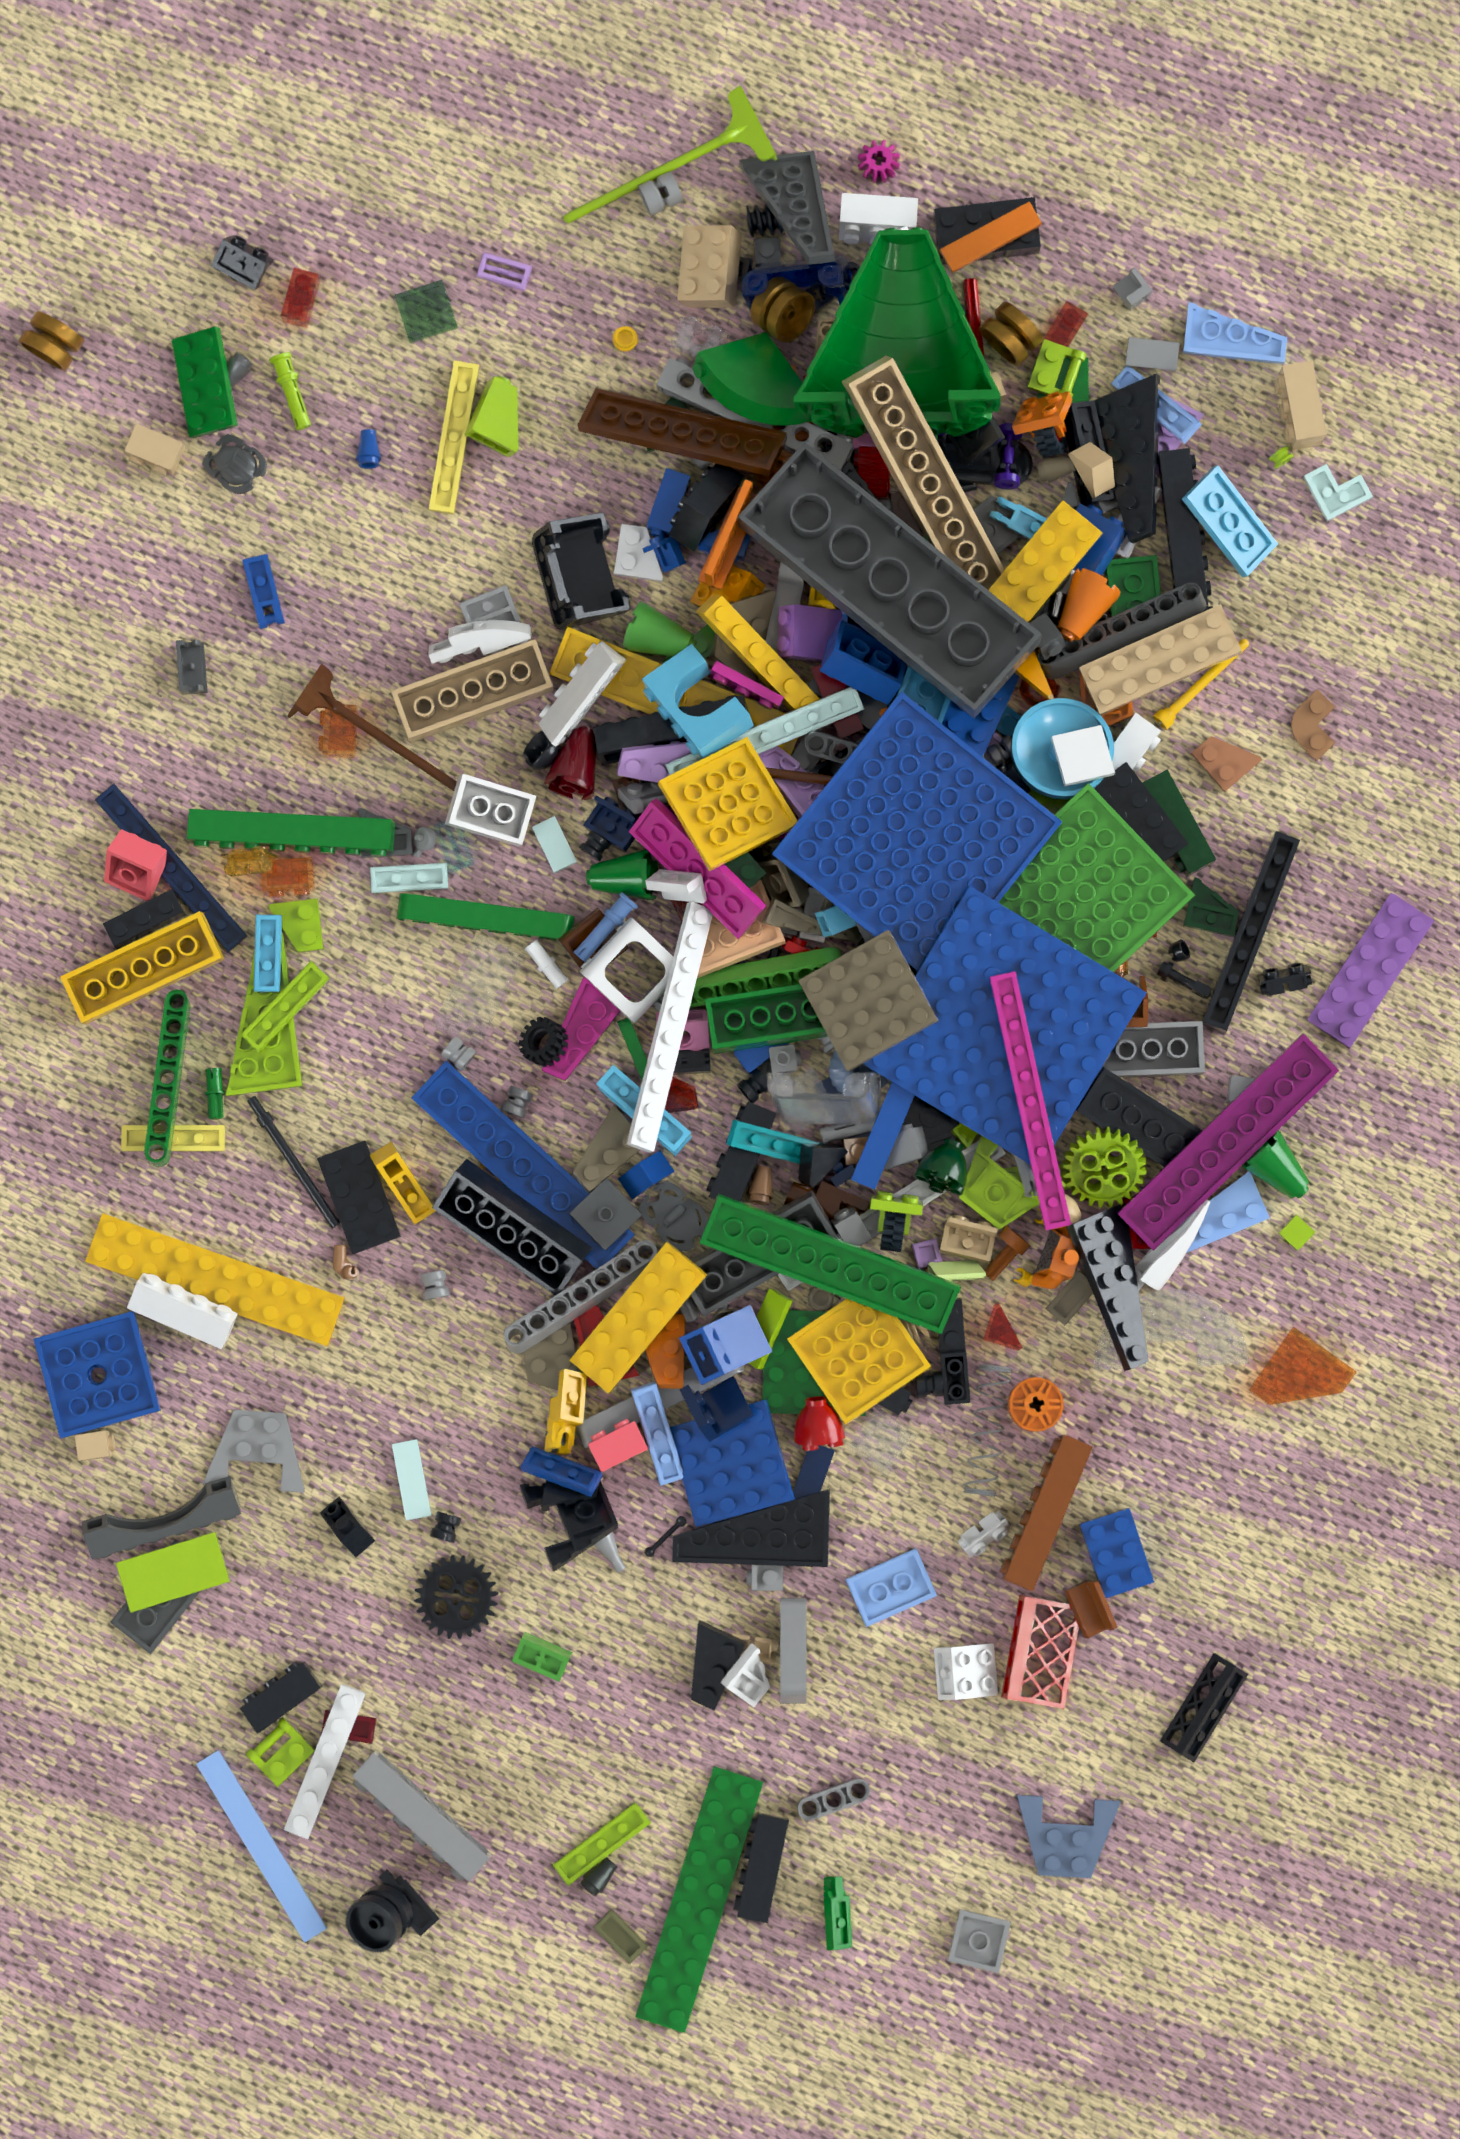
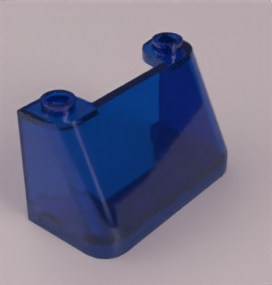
(833, 275)

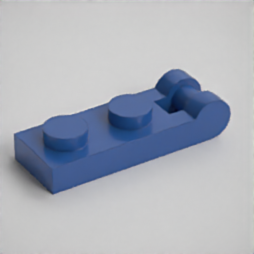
(263, 590)

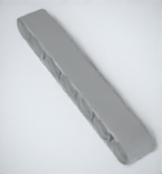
(574, 1307)
(627, 1409)

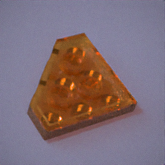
(1300, 1372)

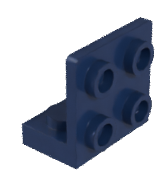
(717, 1408)

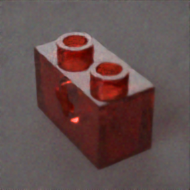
(300, 297)

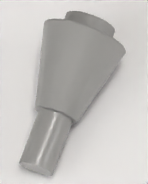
(609, 1549)

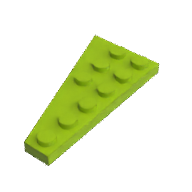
(279, 1061)

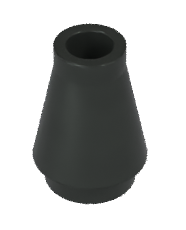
(598, 1877)

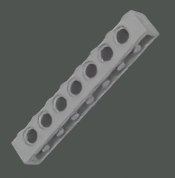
(678, 369)

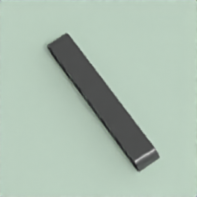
(1126, 629)

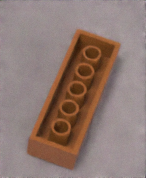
(1046, 1513)

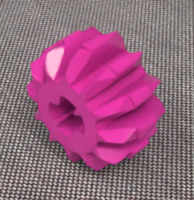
(888, 164)

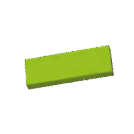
(771, 1319)

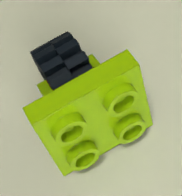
(894, 1217)

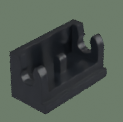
(692, 1062)

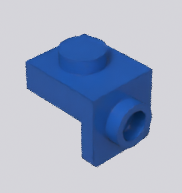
(667, 552)

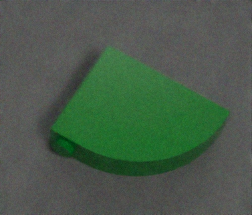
(752, 380)

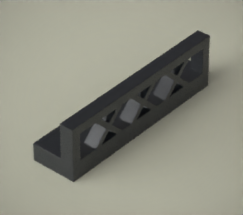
(1082, 428)
(1208, 1710)

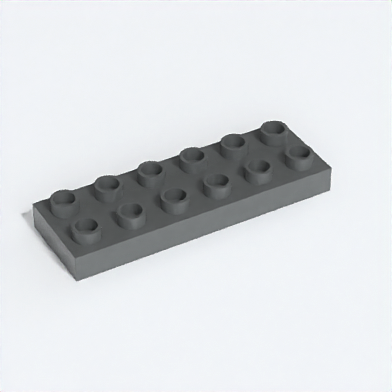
(889, 579)

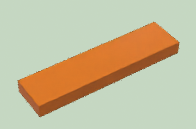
(990, 237)

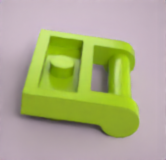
(1049, 365)
(287, 1758)

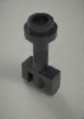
(1196, 986)

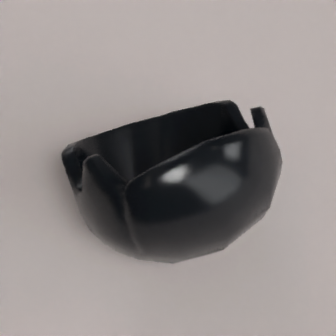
(533, 750)

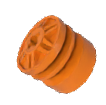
(1022, 1396)

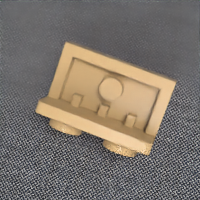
(968, 1239)

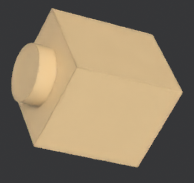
(94, 1445)

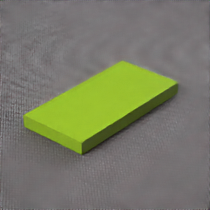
(173, 1572)

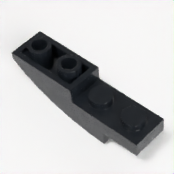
(954, 1358)

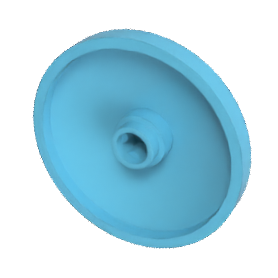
(1033, 749)

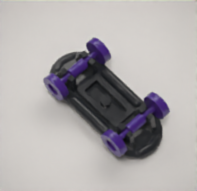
(1003, 466)

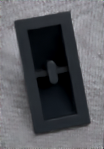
(817, 1161)

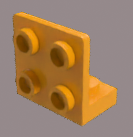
(737, 586)

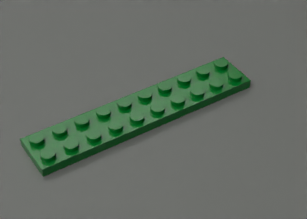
(829, 1264)
(699, 1899)

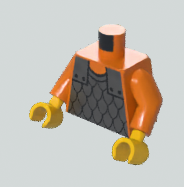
(1056, 1261)

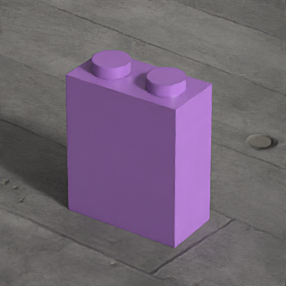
(805, 631)

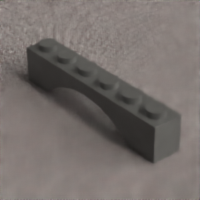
(113, 1534)

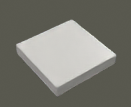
(1082, 755)

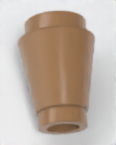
(761, 1186)

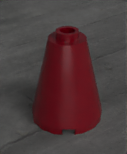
(575, 766)

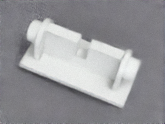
(976, 1542)

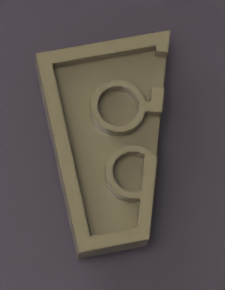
(605, 1152)

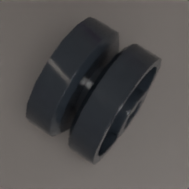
(379, 1918)

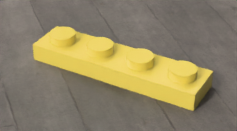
(185, 1138)

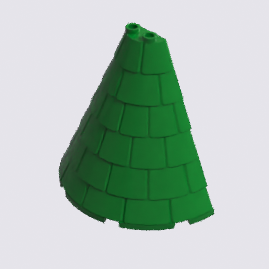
(905, 311)

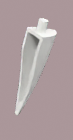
(1161, 1263)

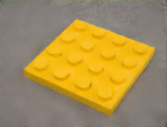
(728, 803)
(858, 1356)

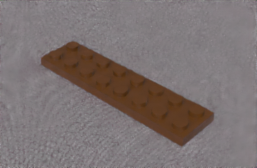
(682, 432)

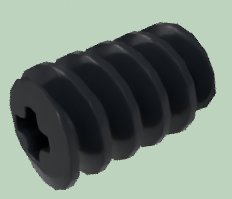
(761, 221)

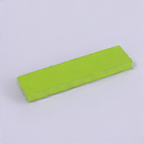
(285, 1006)
(601, 1843)

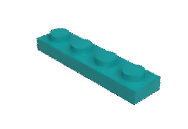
(766, 1141)

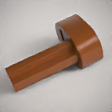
(1015, 1245)

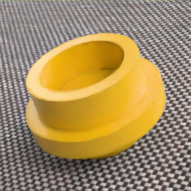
(625, 338)

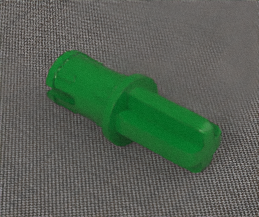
(214, 1093)

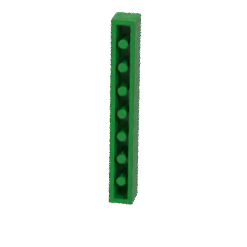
(291, 831)

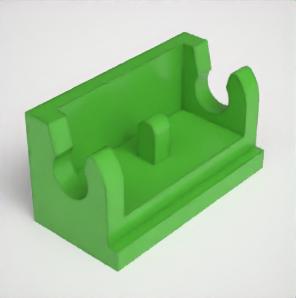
(542, 1656)

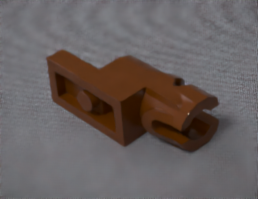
(829, 1198)

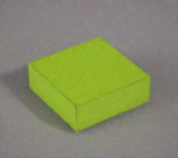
(1296, 1232)

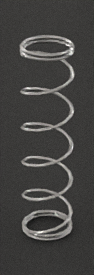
(988, 1368)

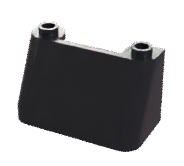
(577, 571)

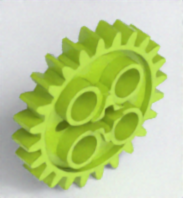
(1100, 1146)

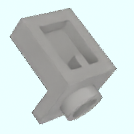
(765, 1578)

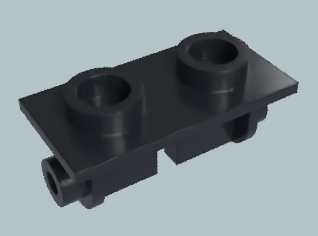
(1295, 975)

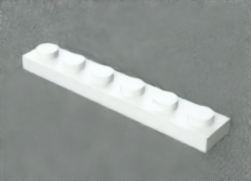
(324, 1761)

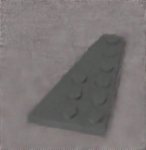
(796, 199)

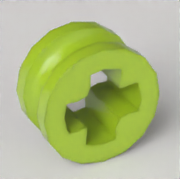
(1281, 457)

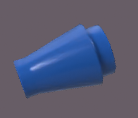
(368, 451)

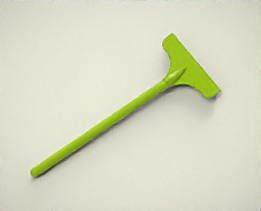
(743, 128)

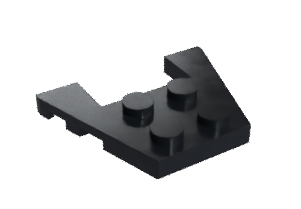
(583, 1521)

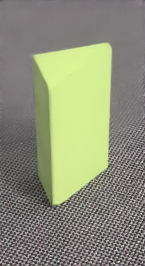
(957, 1270)

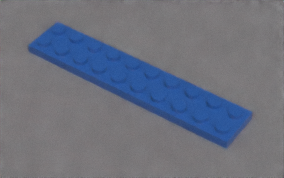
(509, 1153)

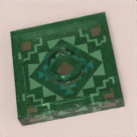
(426, 311)

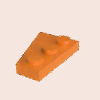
(667, 1355)

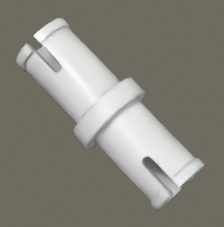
(546, 964)

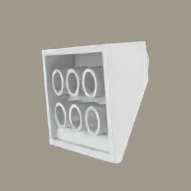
(581, 692)

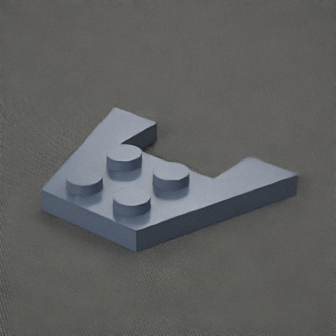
(1066, 1848)

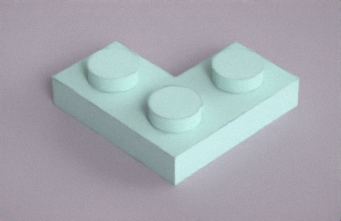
(1336, 499)

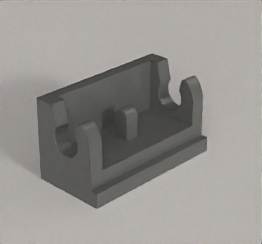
(191, 667)

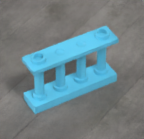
(625, 1095)

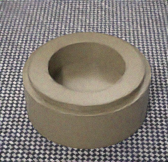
(820, 1299)

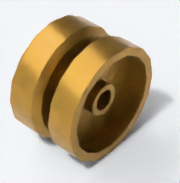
(783, 309)
(1011, 333)
(51, 340)

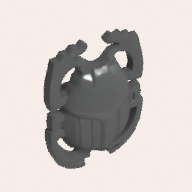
(235, 464)
(674, 1216)

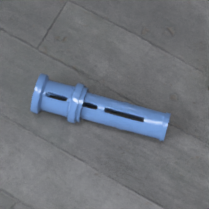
(613, 918)

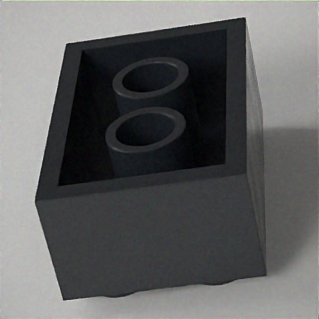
(704, 505)

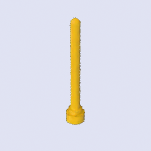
(1167, 714)

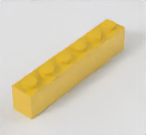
(755, 652)

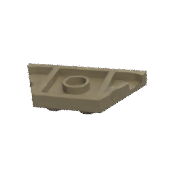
(757, 613)
(550, 1355)

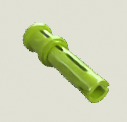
(288, 380)

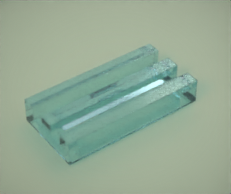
(461, 865)

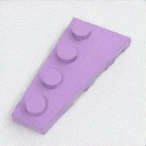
(797, 794)

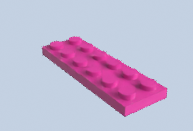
(670, 844)

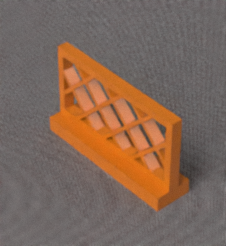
(727, 541)

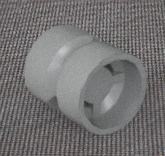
(652, 197)

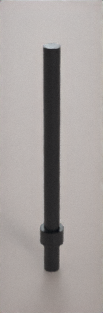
(266, 1121)

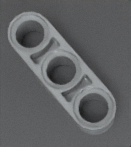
(824, 1808)

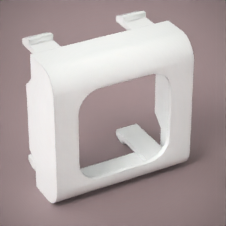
(594, 968)

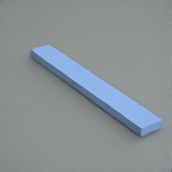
(261, 1846)

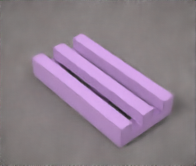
(520, 286)

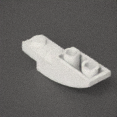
(489, 635)

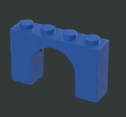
(671, 491)

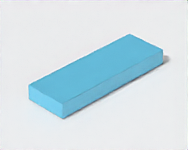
(267, 953)

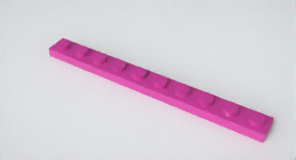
(1030, 1100)

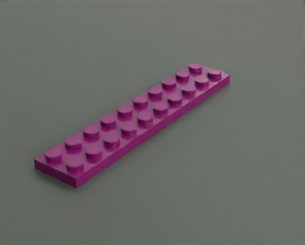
(1228, 1141)

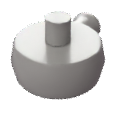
(424, 840)

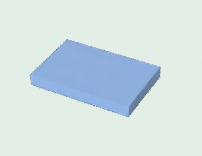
(891, 1587)

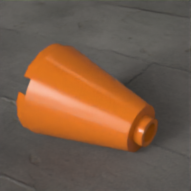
(1085, 603)

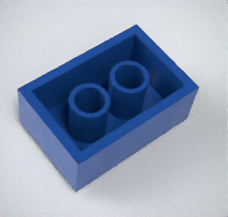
(862, 662)
(1116, 1552)

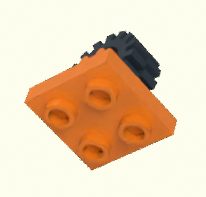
(1045, 422)

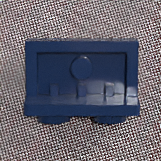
(611, 822)

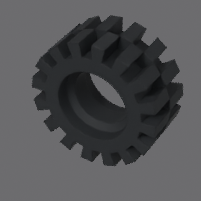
(553, 1047)

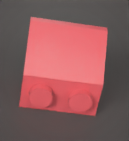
(134, 865)
(617, 1445)

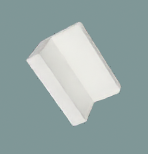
(678, 885)

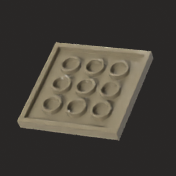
(868, 1000)

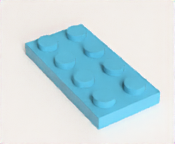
(1229, 521)

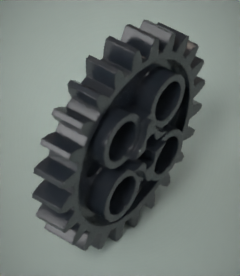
(452, 1619)

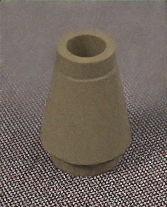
(1055, 468)

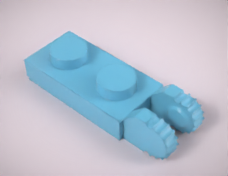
(1022, 519)

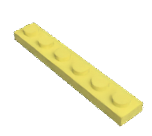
(453, 440)

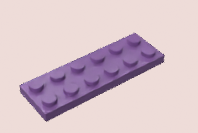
(1370, 970)

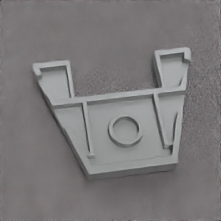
(258, 1438)

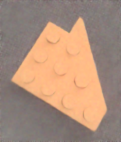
(725, 949)

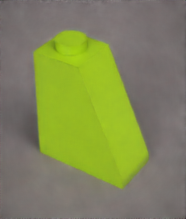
(496, 417)

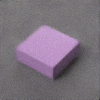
(926, 1252)

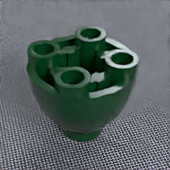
(944, 1168)

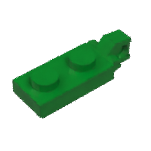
(837, 1914)

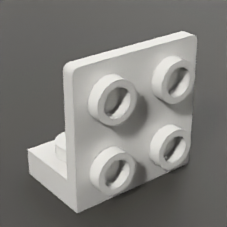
(965, 1672)

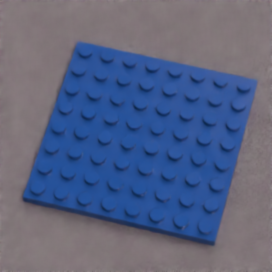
(912, 828)
(961, 1061)

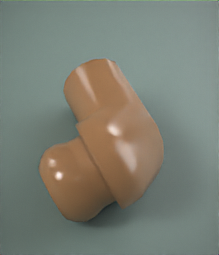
(342, 1265)

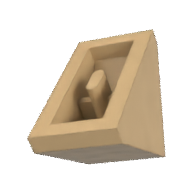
(1094, 468)

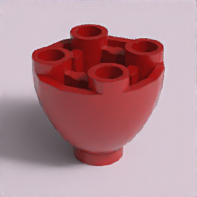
(818, 1425)

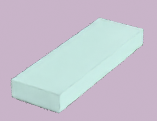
(409, 878)
(411, 1479)

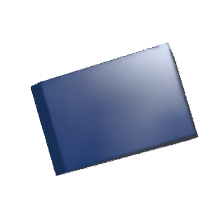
(646, 1174)

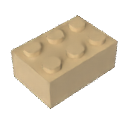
(709, 266)
(1300, 405)

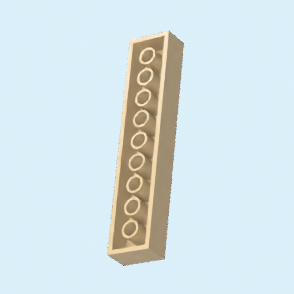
(921, 469)

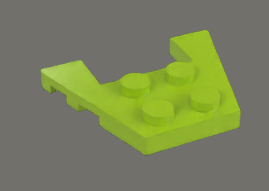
(993, 1190)

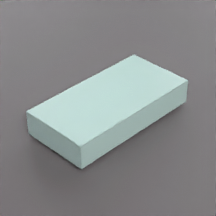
(554, 844)

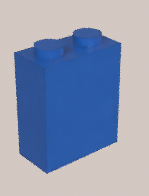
(1107, 545)

